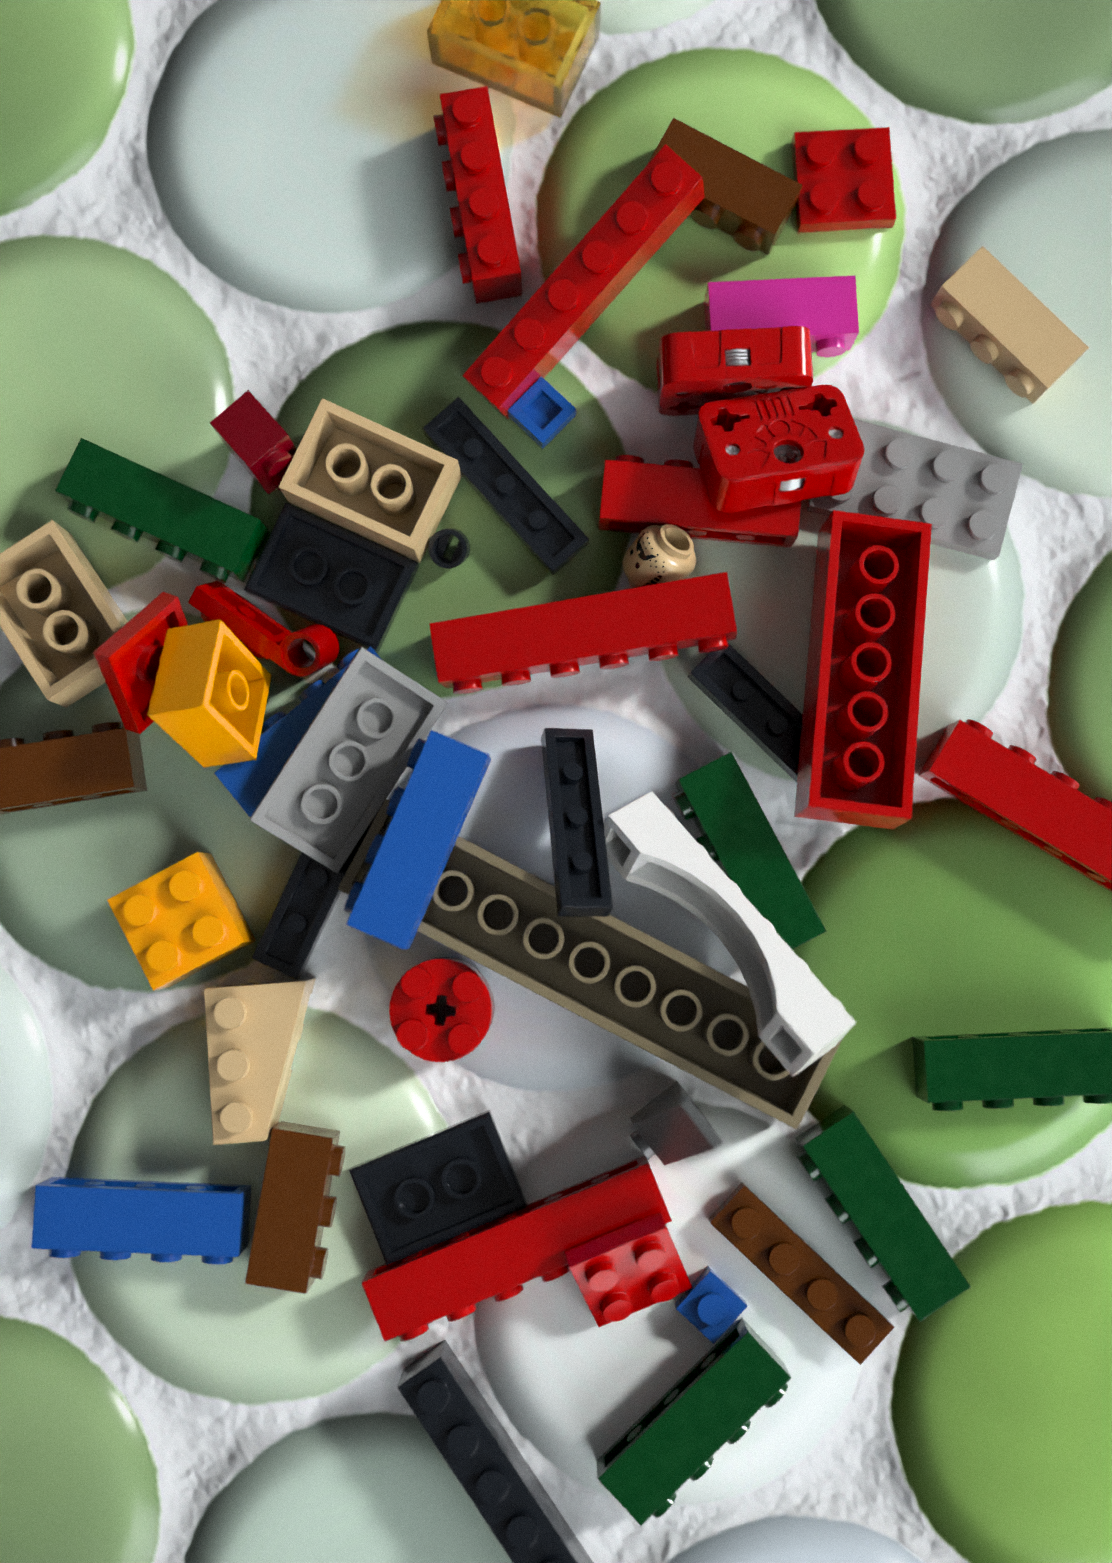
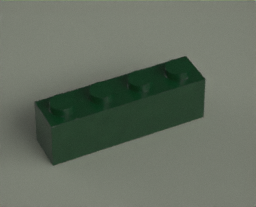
(161, 510)
(747, 847)
(1013, 1067)
(882, 1213)
(693, 1422)

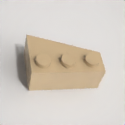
(251, 1054)

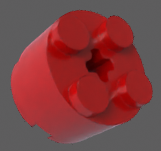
(419, 1027)

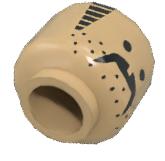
(659, 556)

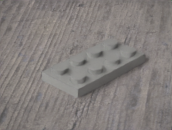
(931, 482)
(348, 760)

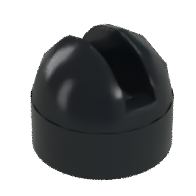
(440, 544)

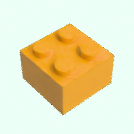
(210, 694)
(181, 920)

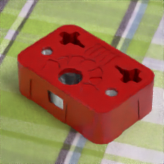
(730, 365)
(777, 447)

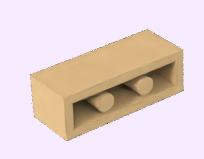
(1007, 325)

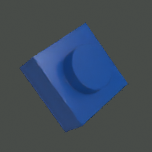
(542, 412)
(711, 1305)

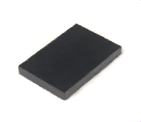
(331, 577)
(438, 1187)

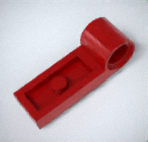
(263, 634)

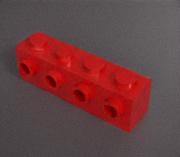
(481, 193)

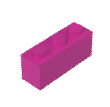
(817, 303)

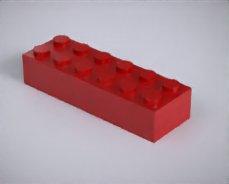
(864, 671)

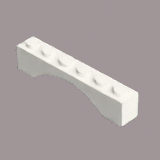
(792, 1007)

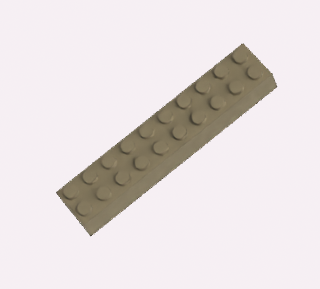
(607, 976)

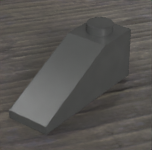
(673, 1127)

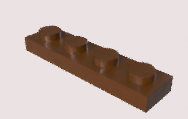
(801, 1273)

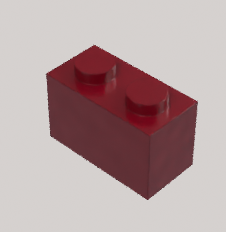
(255, 440)

